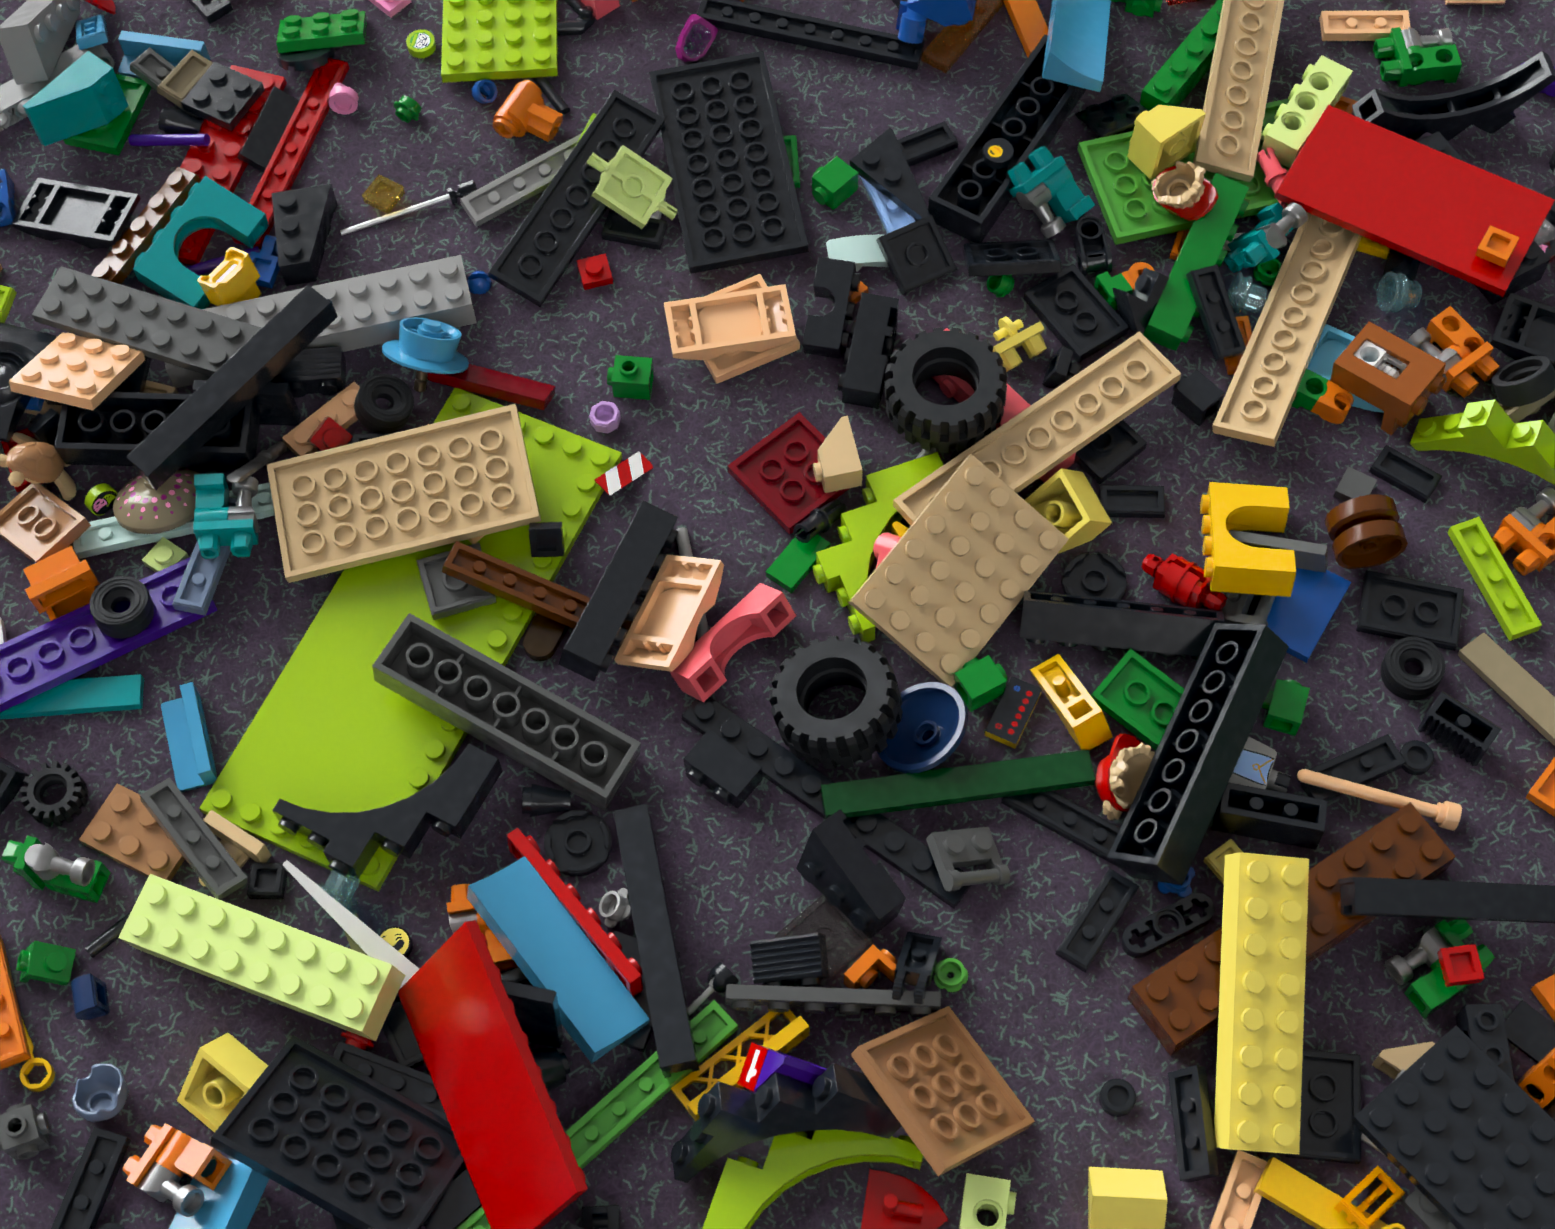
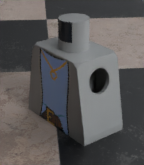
(1256, 770)

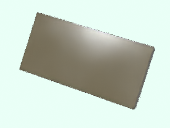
(183, 77)

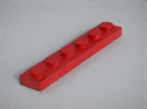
(607, 944)

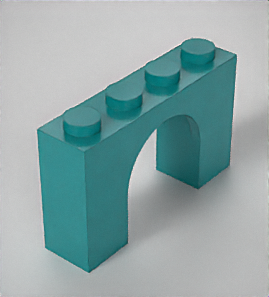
(206, 207)

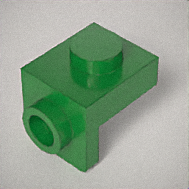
(46, 963)

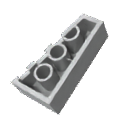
(36, 37)

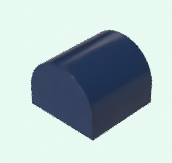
(89, 997)

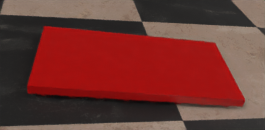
(1412, 198)
(491, 1085)

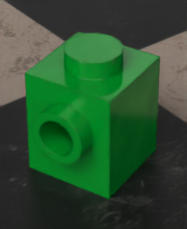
(834, 183)
(631, 377)
(980, 682)
(1285, 706)

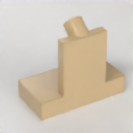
(236, 841)

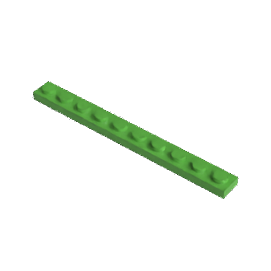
(634, 1096)

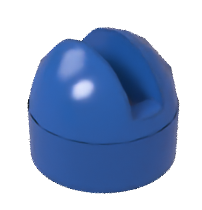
(486, 88)
(479, 282)

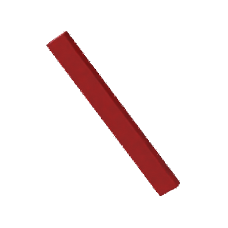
(297, 139)

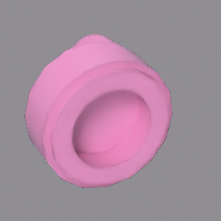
(343, 99)

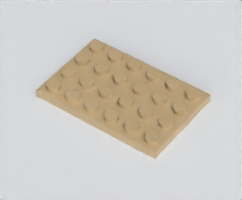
(958, 570)

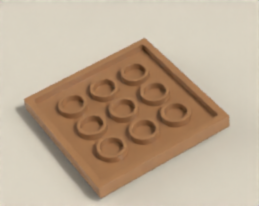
(942, 1089)

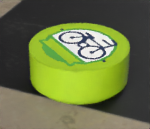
(421, 43)

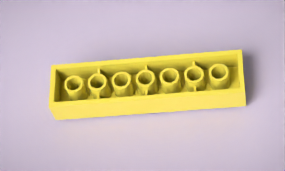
(1261, 1003)

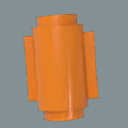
(526, 112)

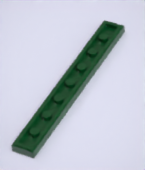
(958, 784)

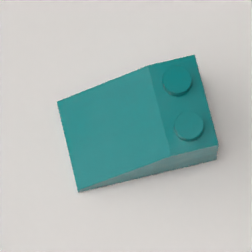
(76, 101)

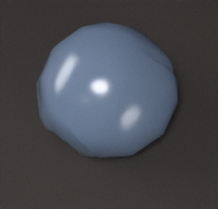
(100, 1093)

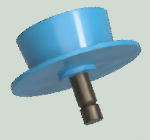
(427, 348)

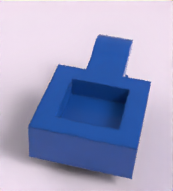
(266, 262)

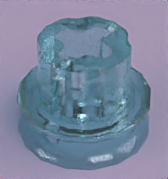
(1398, 292)
(1245, 294)
(341, 888)

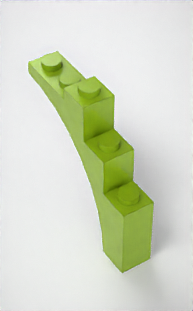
(1491, 433)
(848, 564)
(748, 1190)

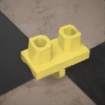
(1028, 338)

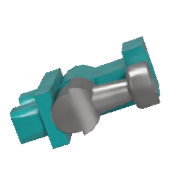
(1052, 184)
(1266, 237)
(223, 525)

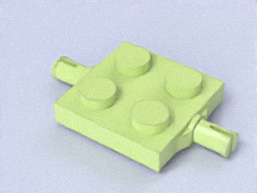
(632, 187)

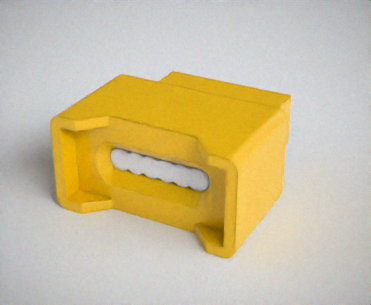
(232, 279)

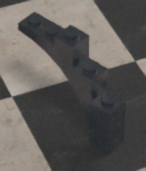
(1482, 105)
(354, 837)
(781, 1106)

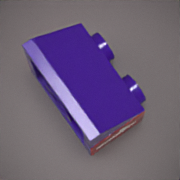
(764, 1062)

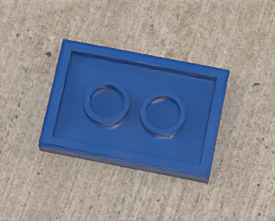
(1306, 614)

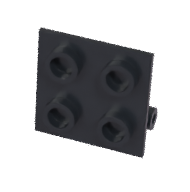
(1112, 116)

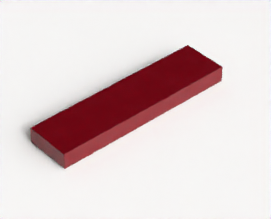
(499, 386)

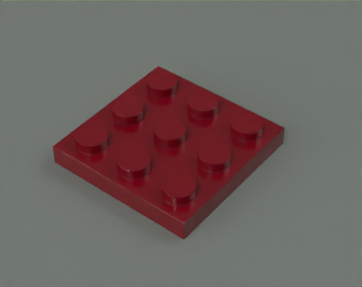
(781, 472)

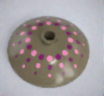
(156, 511)

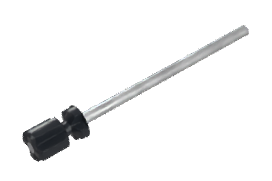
(463, 190)

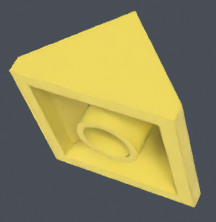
(1126, 1199)

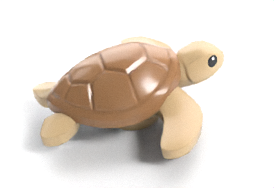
(37, 464)

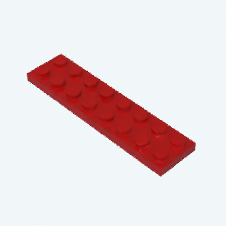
(220, 158)

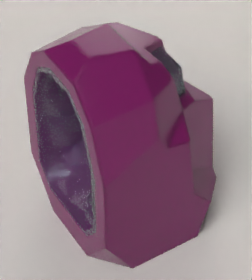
(695, 39)

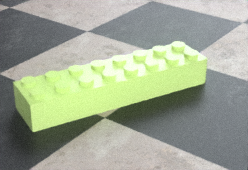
(263, 957)

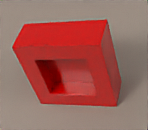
(594, 271)
(329, 435)
(1460, 965)

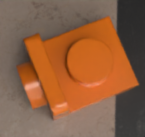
(864, 971)

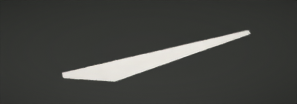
(365, 937)

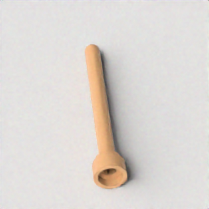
(1445, 814)

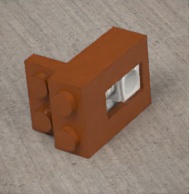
(1388, 375)

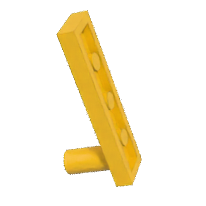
(1306, 1198)

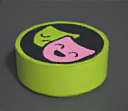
(100, 499)

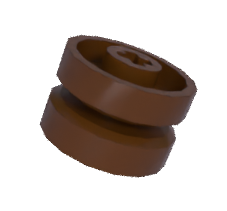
(1365, 531)

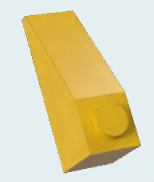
(1072, 703)

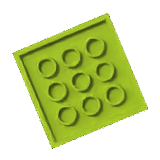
(499, 39)

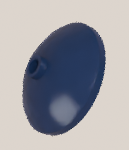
(929, 728)

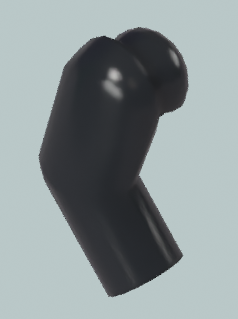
(579, 25)

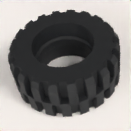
(953, 355)
(831, 665)

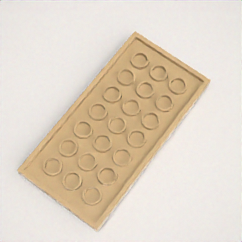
(402, 493)

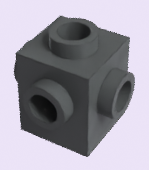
(32, 1132)

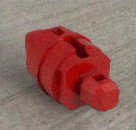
(1182, 582)

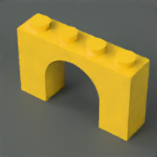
(1234, 565)

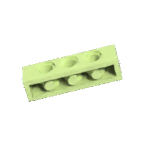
(1321, 86)
(986, 1194)

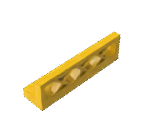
(783, 1042)

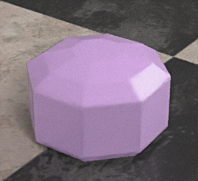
(605, 417)

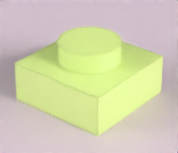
(164, 555)

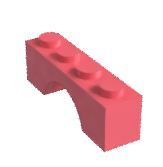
(755, 617)

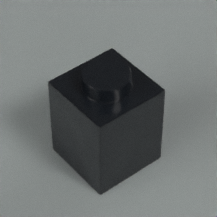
(1197, 397)

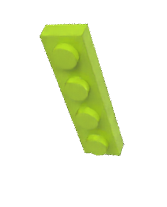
(1494, 578)

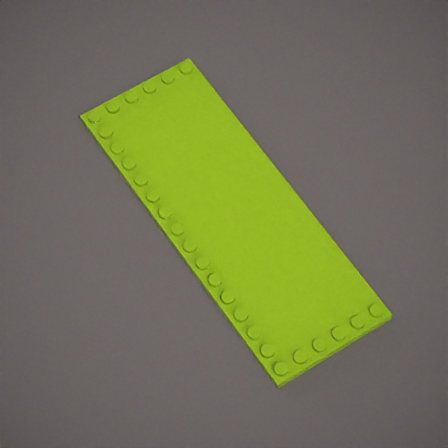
(336, 734)

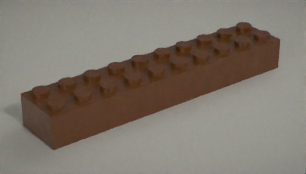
(1183, 995)

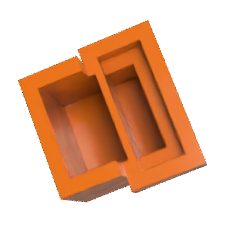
(60, 583)

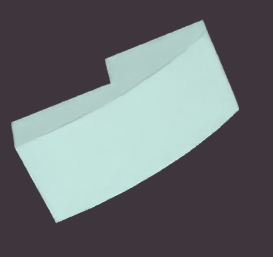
(858, 249)

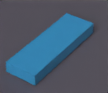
(91, 32)

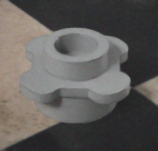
(615, 907)

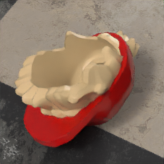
(1184, 191)
(1122, 774)

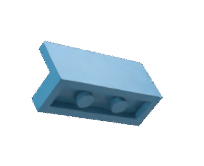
(169, 48)
(189, 740)

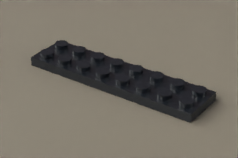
(566, 209)

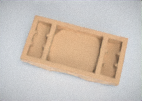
(730, 323)
(671, 613)

